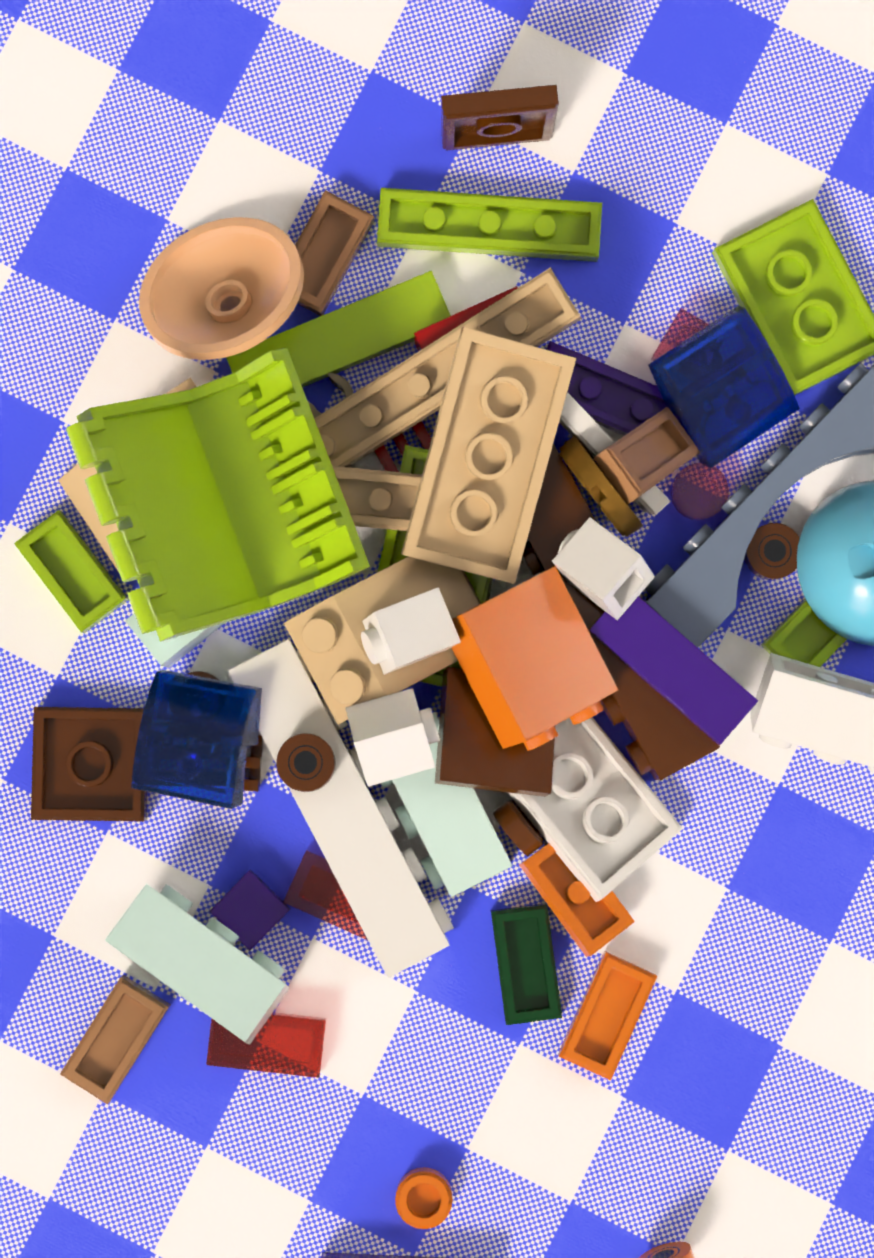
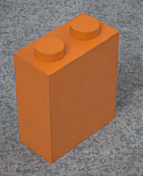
(532, 661)

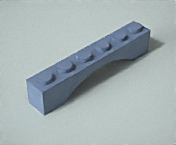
(706, 584)

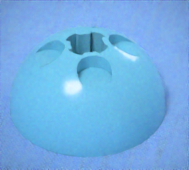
(838, 562)

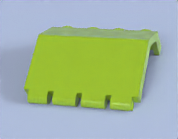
(218, 498)

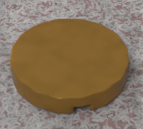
(599, 487)

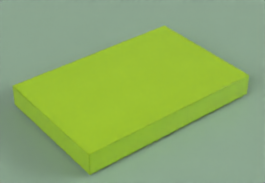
(800, 295)

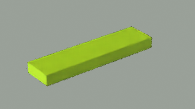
(489, 224)
(356, 330)

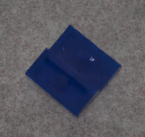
(724, 386)
(196, 738)

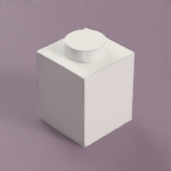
(602, 568)
(409, 631)
(392, 736)

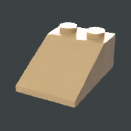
(331, 632)

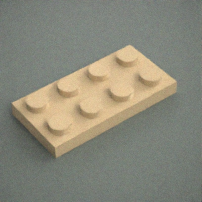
(488, 455)

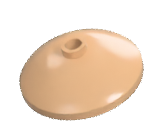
(221, 288)

